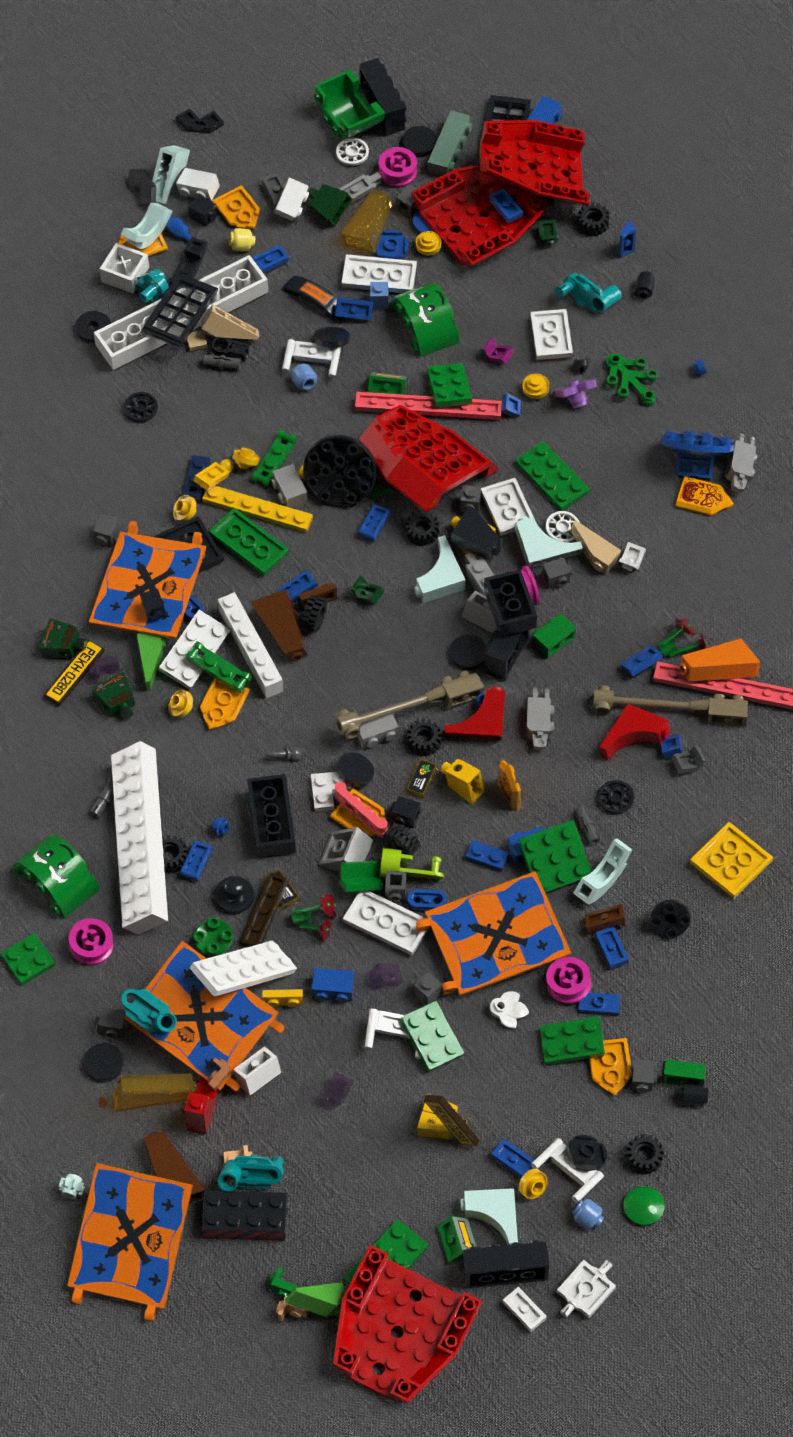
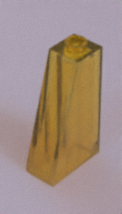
(368, 222)
(151, 1090)

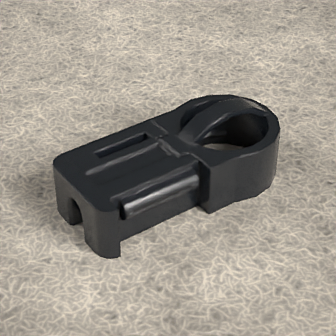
(234, 348)

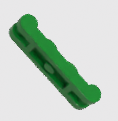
(274, 458)
(218, 667)

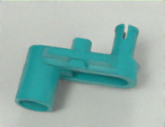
(152, 285)
(589, 293)
(147, 1010)
(251, 1172)

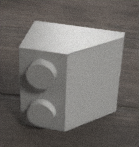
(345, 846)

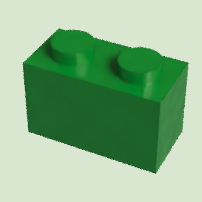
(554, 635)

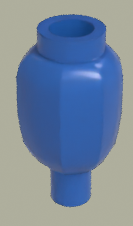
(178, 229)

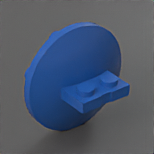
(696, 455)

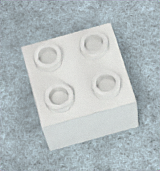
(123, 267)

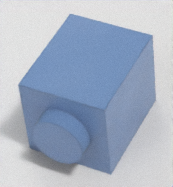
(379, 295)

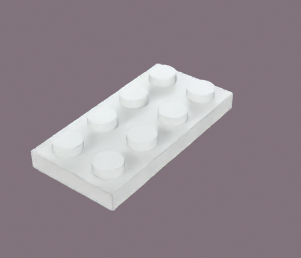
(362, 270)
(200, 629)
(385, 921)

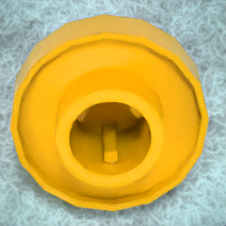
(428, 243)
(535, 386)
(245, 458)
(184, 508)
(180, 703)
(533, 1184)

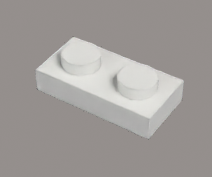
(524, 1309)

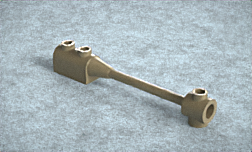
(452, 692)
(719, 710)

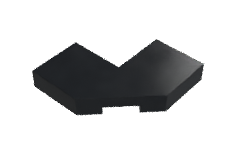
(206, 124)
(140, 179)

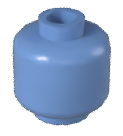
(304, 377)
(588, 1214)

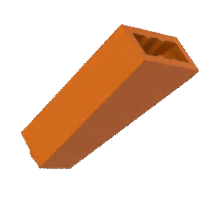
(720, 662)

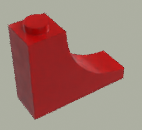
(486, 721)
(634, 727)
(200, 1107)

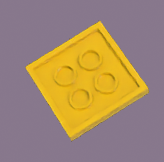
(731, 860)

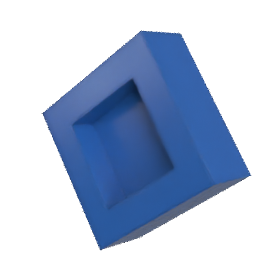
(511, 405)
(671, 746)

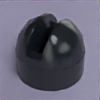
(581, 364)

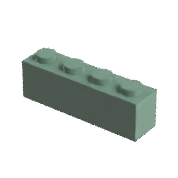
(449, 143)

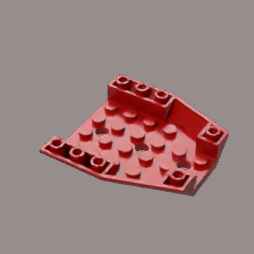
(550, 149)
(458, 201)
(422, 472)
(380, 1302)

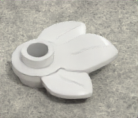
(511, 1009)

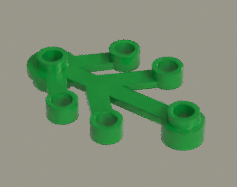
(630, 376)

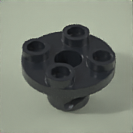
(234, 894)
(670, 918)

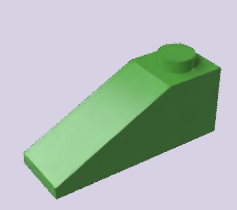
(151, 656)
(319, 1299)

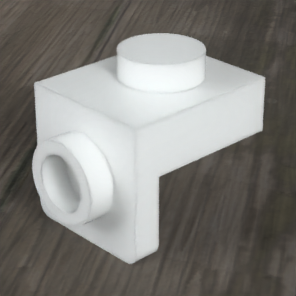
(632, 556)

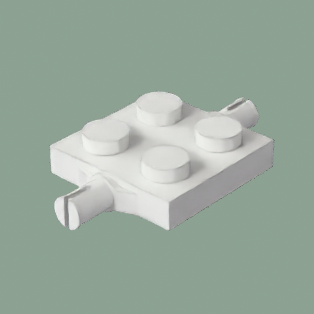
(586, 1289)

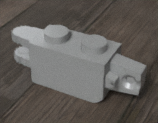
(740, 463)
(476, 572)
(538, 719)

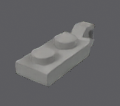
(362, 186)

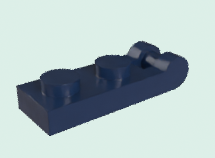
(197, 464)

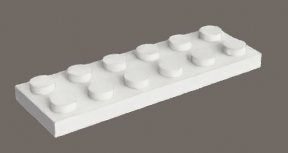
(243, 968)

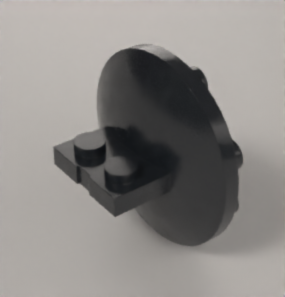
(340, 470)

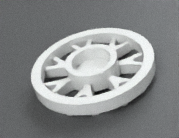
(352, 151)
(562, 526)

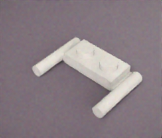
(313, 353)
(384, 1023)
(559, 1157)

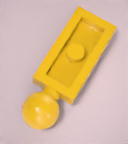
(214, 474)

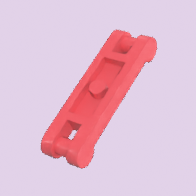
(356, 807)

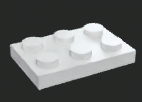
(551, 334)
(506, 504)

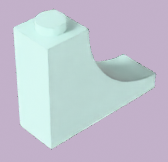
(169, 164)
(539, 547)
(443, 578)
(493, 1207)

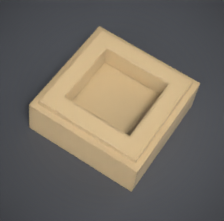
(197, 341)

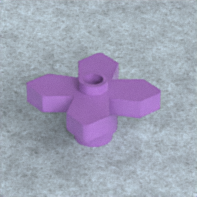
(576, 392)

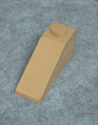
(225, 325)
(597, 550)

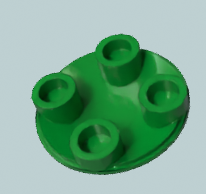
(213, 937)
(644, 1205)

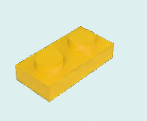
(283, 997)

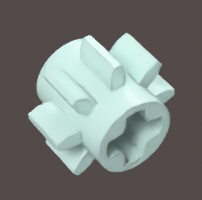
(71, 1186)

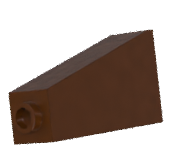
(281, 620)
(169, 1163)

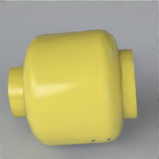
(241, 240)

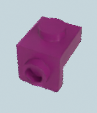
(497, 353)

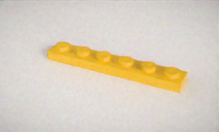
(258, 508)

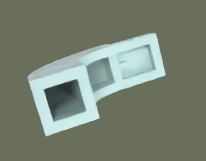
(149, 228)
(606, 873)

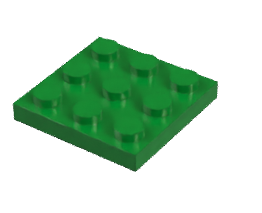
(556, 855)

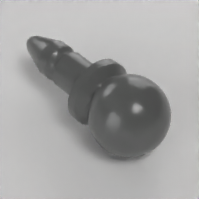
(293, 754)

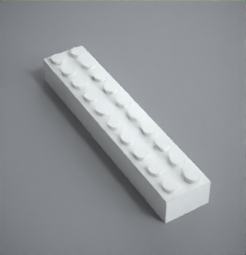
(124, 338)
(139, 838)

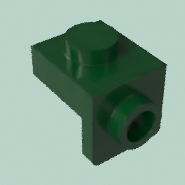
(548, 232)
(366, 592)

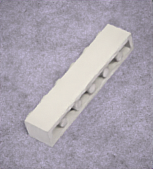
(250, 645)

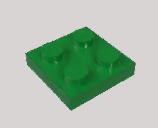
(28, 959)

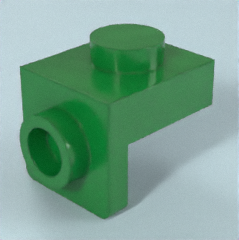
(279, 1286)

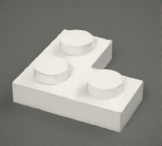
(323, 786)

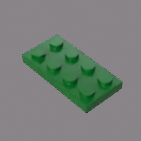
(552, 476)
(249, 542)
(401, 1245)

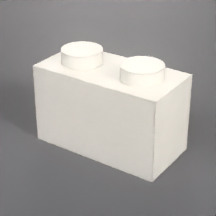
(196, 183)
(291, 199)
(257, 1070)

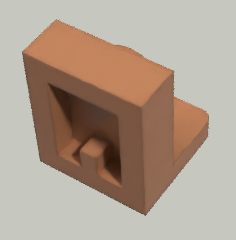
(218, 1077)

